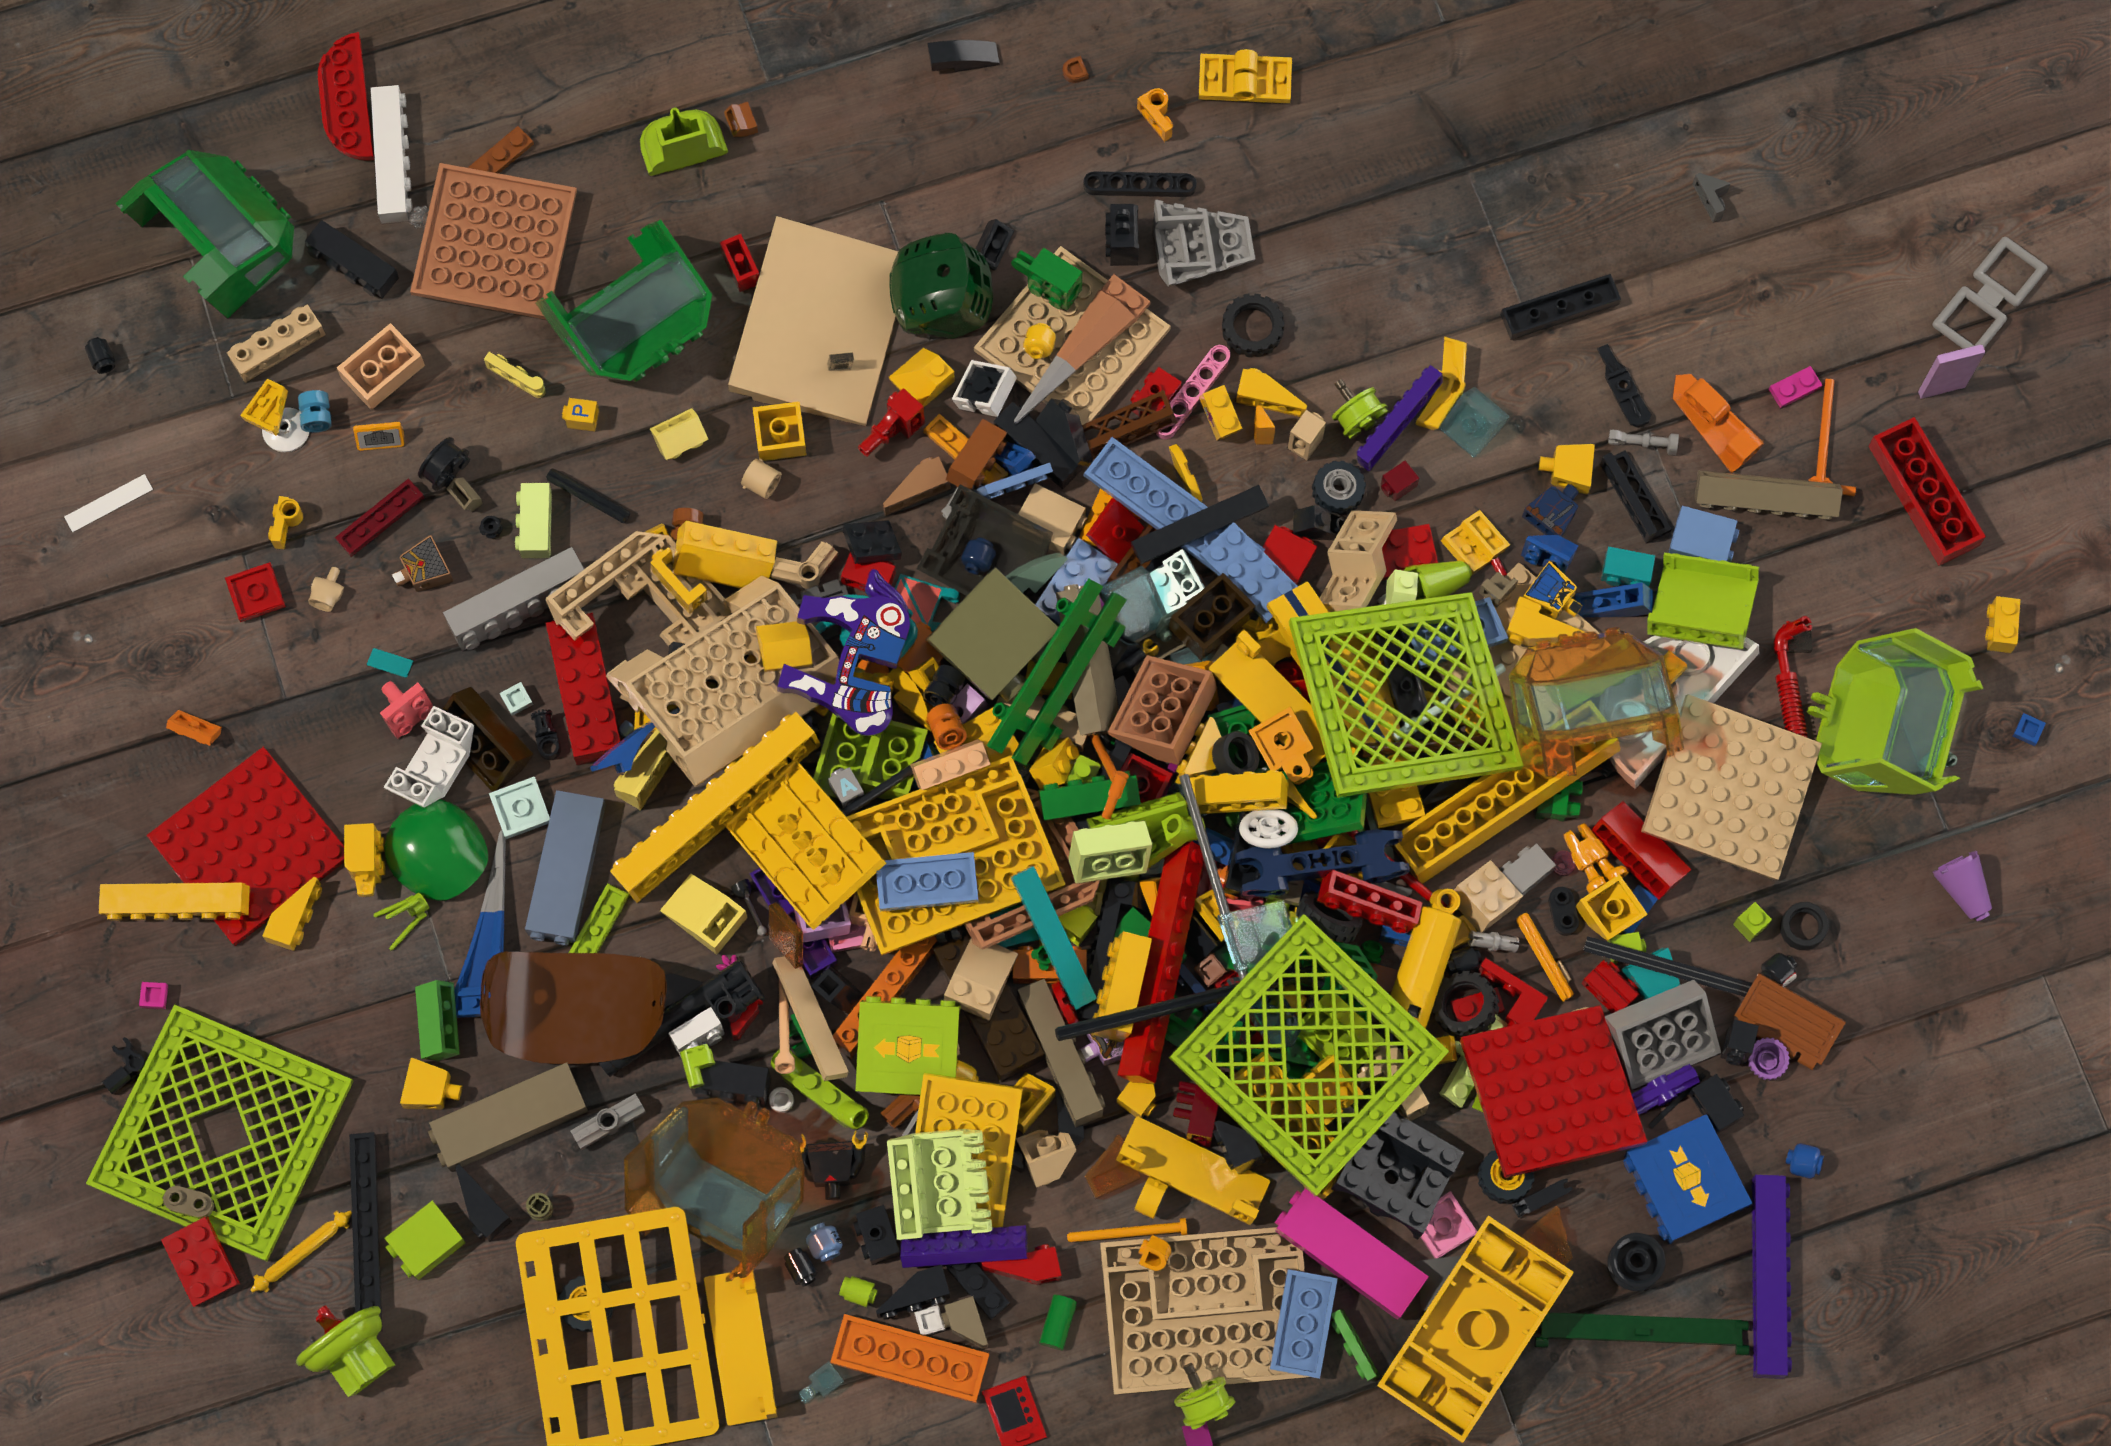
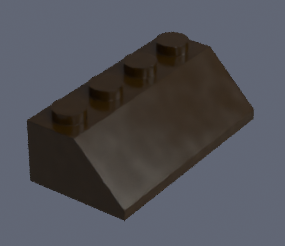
(495, 749)

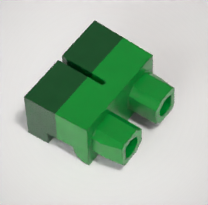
(1558, 805)

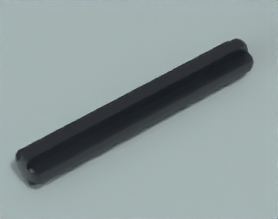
(588, 495)

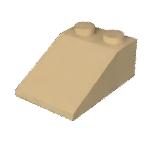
(980, 979)

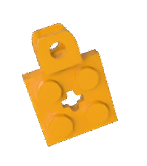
(1290, 756)

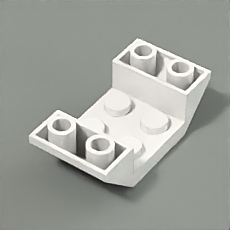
(436, 760)

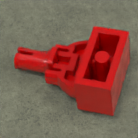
(903, 416)

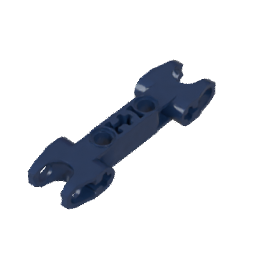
(1365, 856)

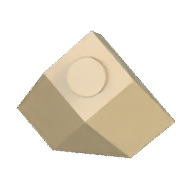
(1046, 1155)

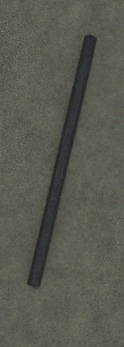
(1159, 1009)

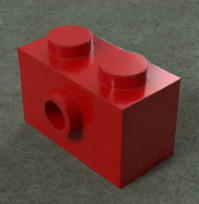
(1155, 383)

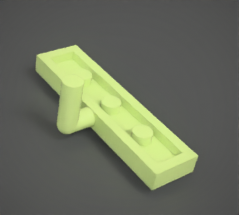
(1460, 1081)

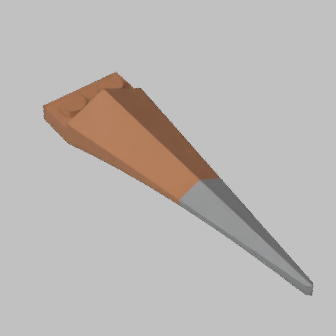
(1105, 318)

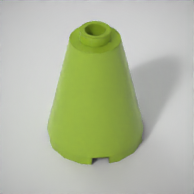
(1440, 578)

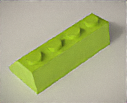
(1151, 812)

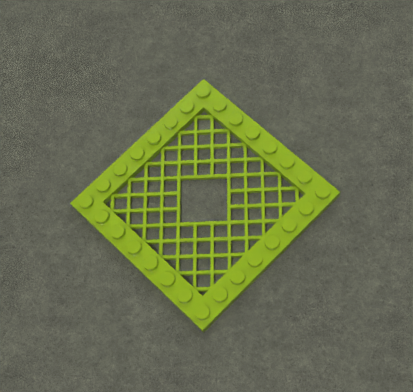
(1349, 780)
(1375, 1000)
(179, 1026)

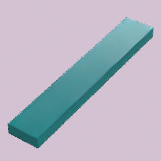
(1053, 937)

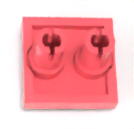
(405, 709)

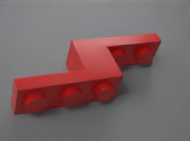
(1529, 1001)

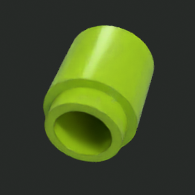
(858, 1291)

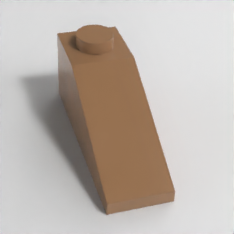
(922, 483)

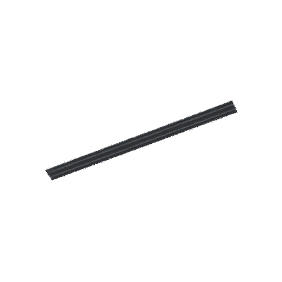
(1666, 966)

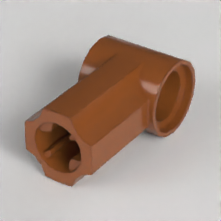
(901, 1109)

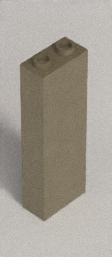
(1095, 690)
(507, 1117)

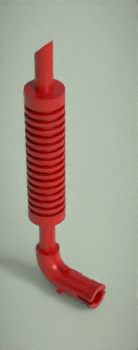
(1787, 681)

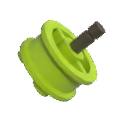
(1358, 411)
(1203, 1399)

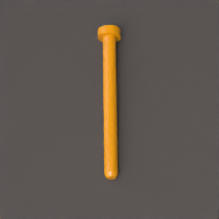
(1129, 1231)

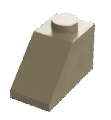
(965, 1321)

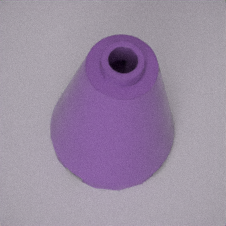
(1966, 885)

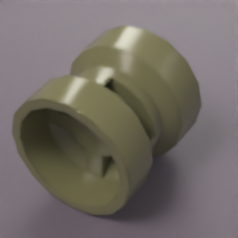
(542, 1210)

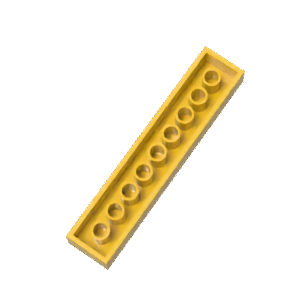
(1485, 810)
(708, 811)

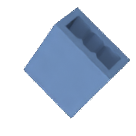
(1703, 535)

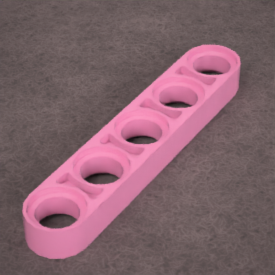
(1201, 384)

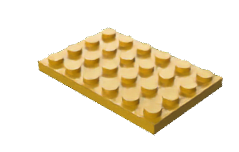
(982, 1106)

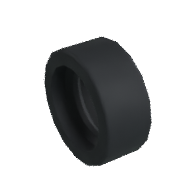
(1247, 747)
(1817, 913)

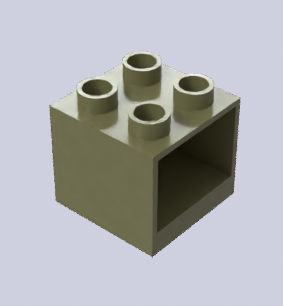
(994, 636)

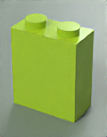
(424, 1241)

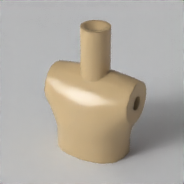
(325, 591)

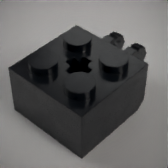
(1122, 235)

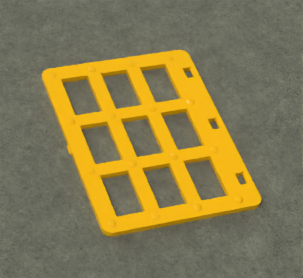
(544, 1322)

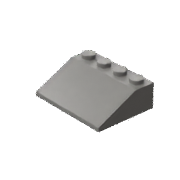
(1663, 1033)

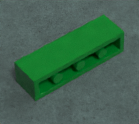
(1084, 797)

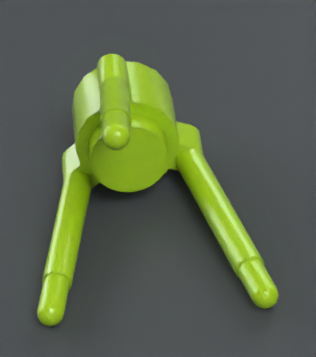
(414, 905)

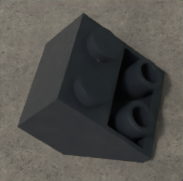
(1241, 1147)

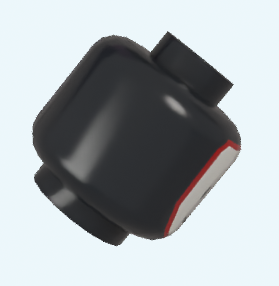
(1780, 968)

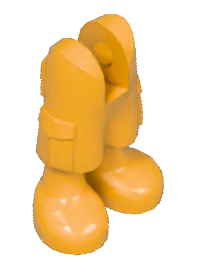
(1591, 852)

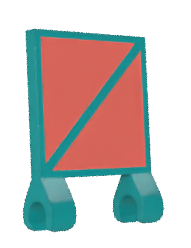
(924, 598)

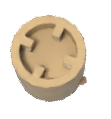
(761, 478)

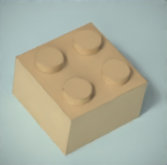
(1486, 896)

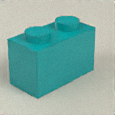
(1627, 567)

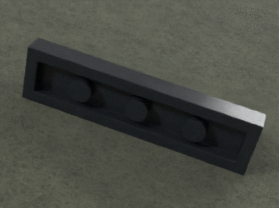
(1630, 498)

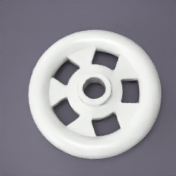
(1268, 828)

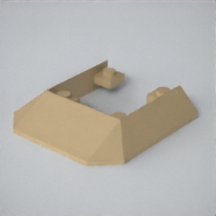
(631, 571)

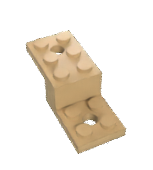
(1357, 560)

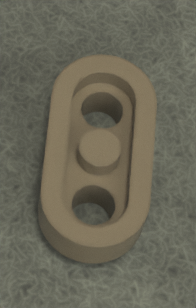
(187, 1202)

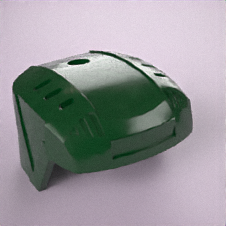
(919, 281)

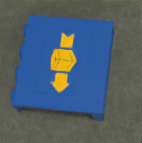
(1686, 1179)

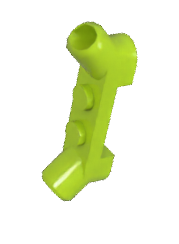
(1175, 833)
(825, 1094)

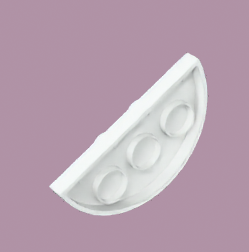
(1707, 677)

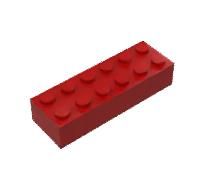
(1926, 491)
(584, 692)

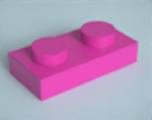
(1795, 387)

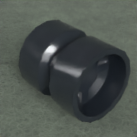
(945, 685)

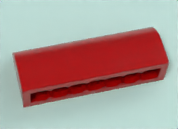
(1641, 853)

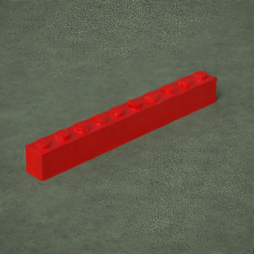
(1169, 934)

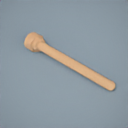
(784, 1061)

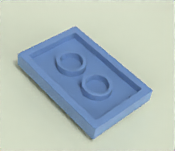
(1015, 482)

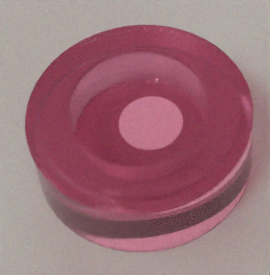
(1564, 863)

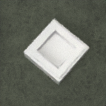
(929, 1320)

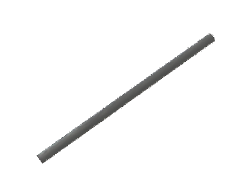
(1206, 849)

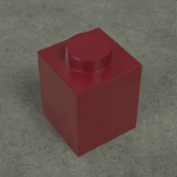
(1399, 481)

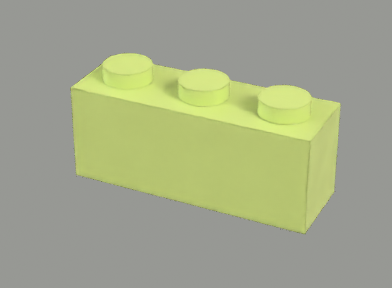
(534, 520)

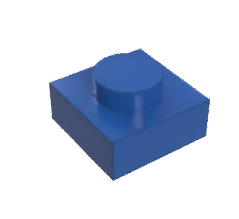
(2029, 729)

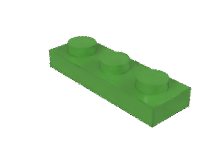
(1354, 1345)

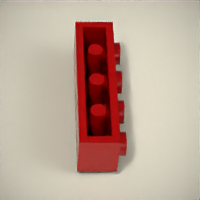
(1369, 901)

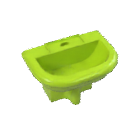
(681, 141)

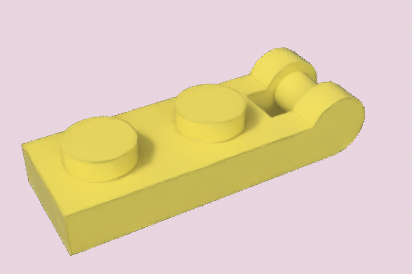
(515, 375)

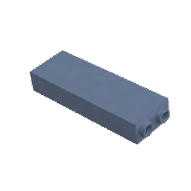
(565, 868)

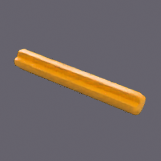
(1544, 957)

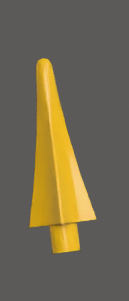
(1297, 800)

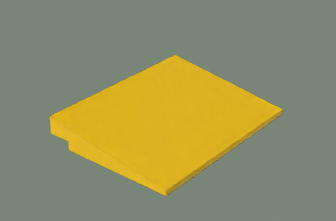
(971, 813)

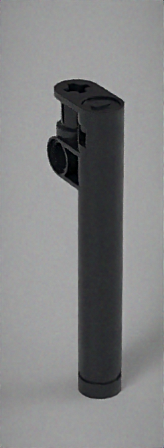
(730, 986)

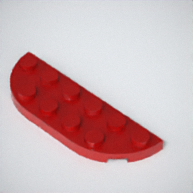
(345, 98)

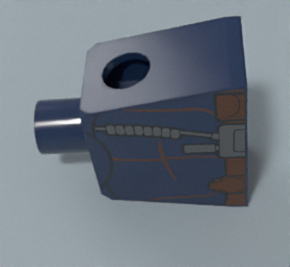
(1552, 510)

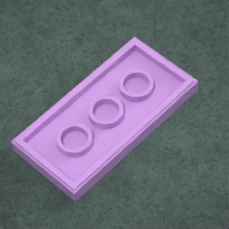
(1951, 371)

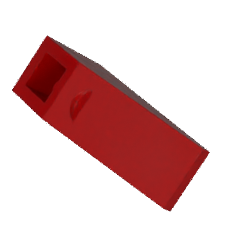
(1037, 1269)

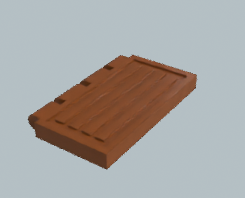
(1790, 1020)

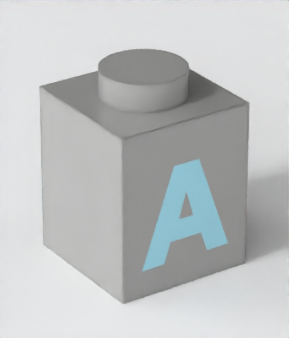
(845, 786)

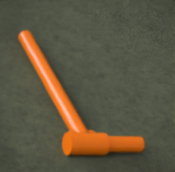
(1824, 439)
(1117, 778)

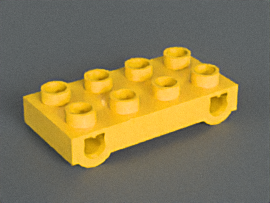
(1475, 1329)

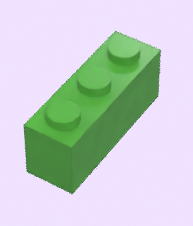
(437, 1020)

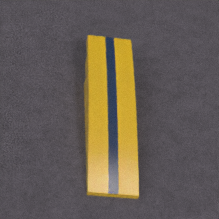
(1304, 602)

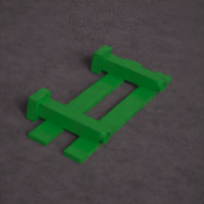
(1042, 729)

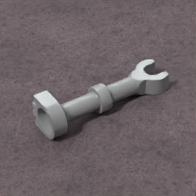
(1617, 437)

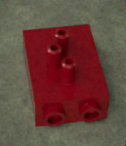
(1202, 1113)

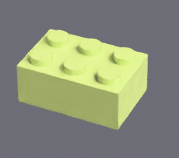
(1110, 851)

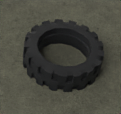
(1259, 303)
(1333, 922)
(1449, 988)

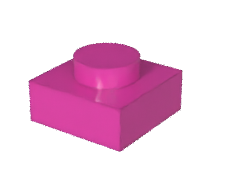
(153, 995)

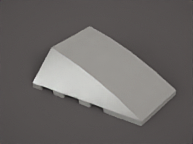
(1198, 242)

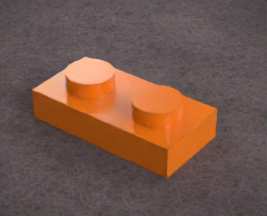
(193, 727)

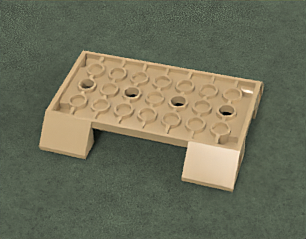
(727, 720)

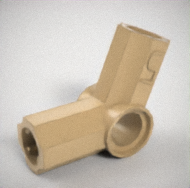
(817, 563)

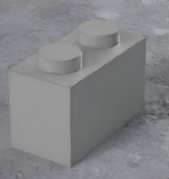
(1528, 869)

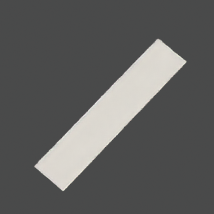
(108, 503)

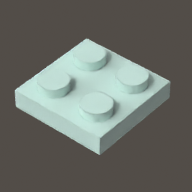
(520, 807)

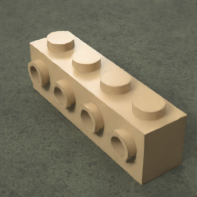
(275, 343)

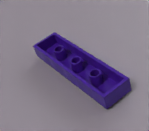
(1399, 418)
(815, 953)
(965, 1247)

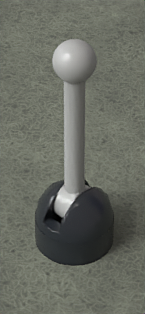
(743, 891)

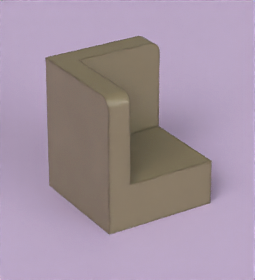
(1497, 588)

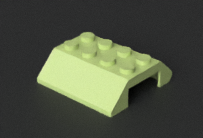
(938, 1183)

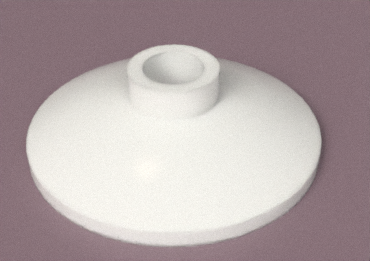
(290, 438)

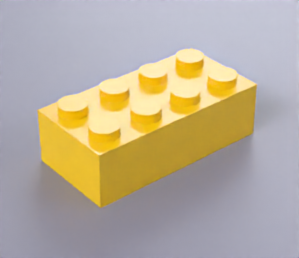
(1122, 980)

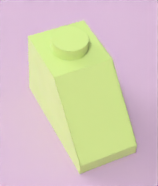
(1401, 587)

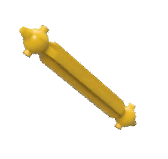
(301, 1251)

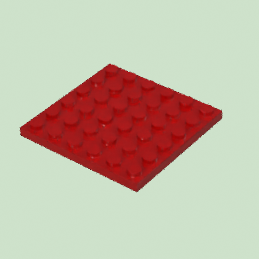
(250, 832)
(1553, 1091)

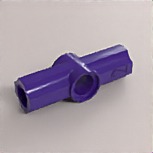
(1665, 1088)

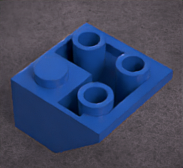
(1550, 548)

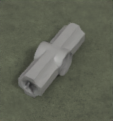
(593, 1130)

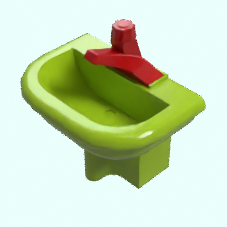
(348, 1349)

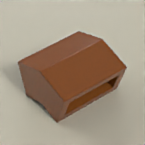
(741, 120)

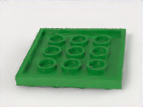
(1333, 813)

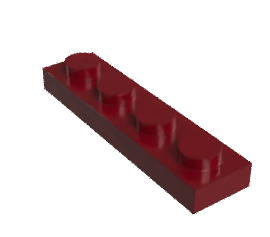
(379, 517)

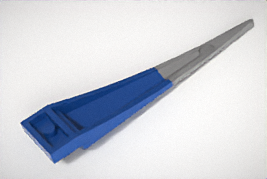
(487, 938)

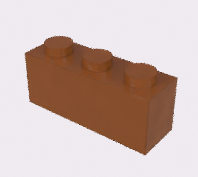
(977, 456)

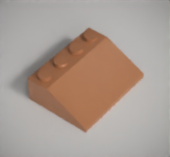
(1163, 708)

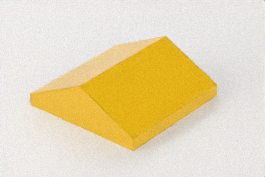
(784, 644)

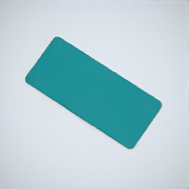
(389, 662)

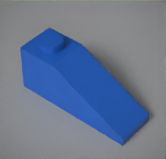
(1616, 601)

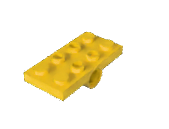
(1245, 77)

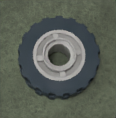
(1338, 474)

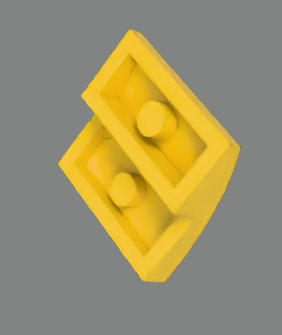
(1475, 542)

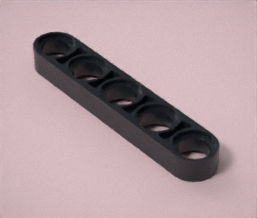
(1150, 189)

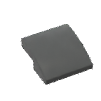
(1438, 1271)

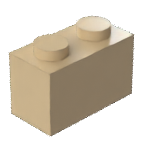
(1307, 434)

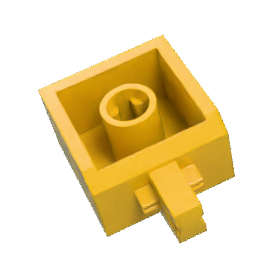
(363, 856)

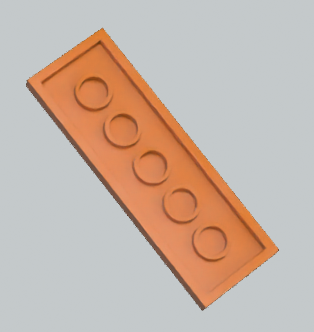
(910, 1358)

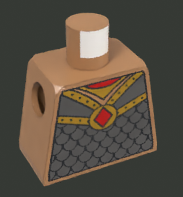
(423, 567)

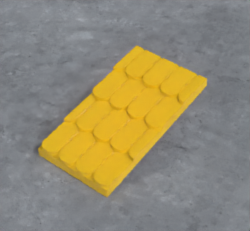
(804, 844)

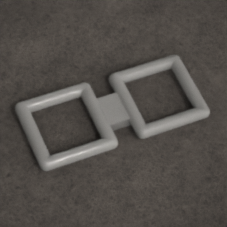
(1990, 294)

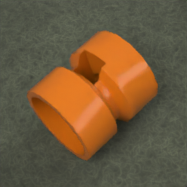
(946, 726)

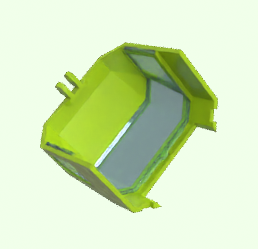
(1893, 713)

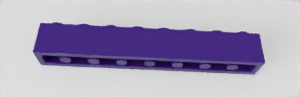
(1770, 1277)

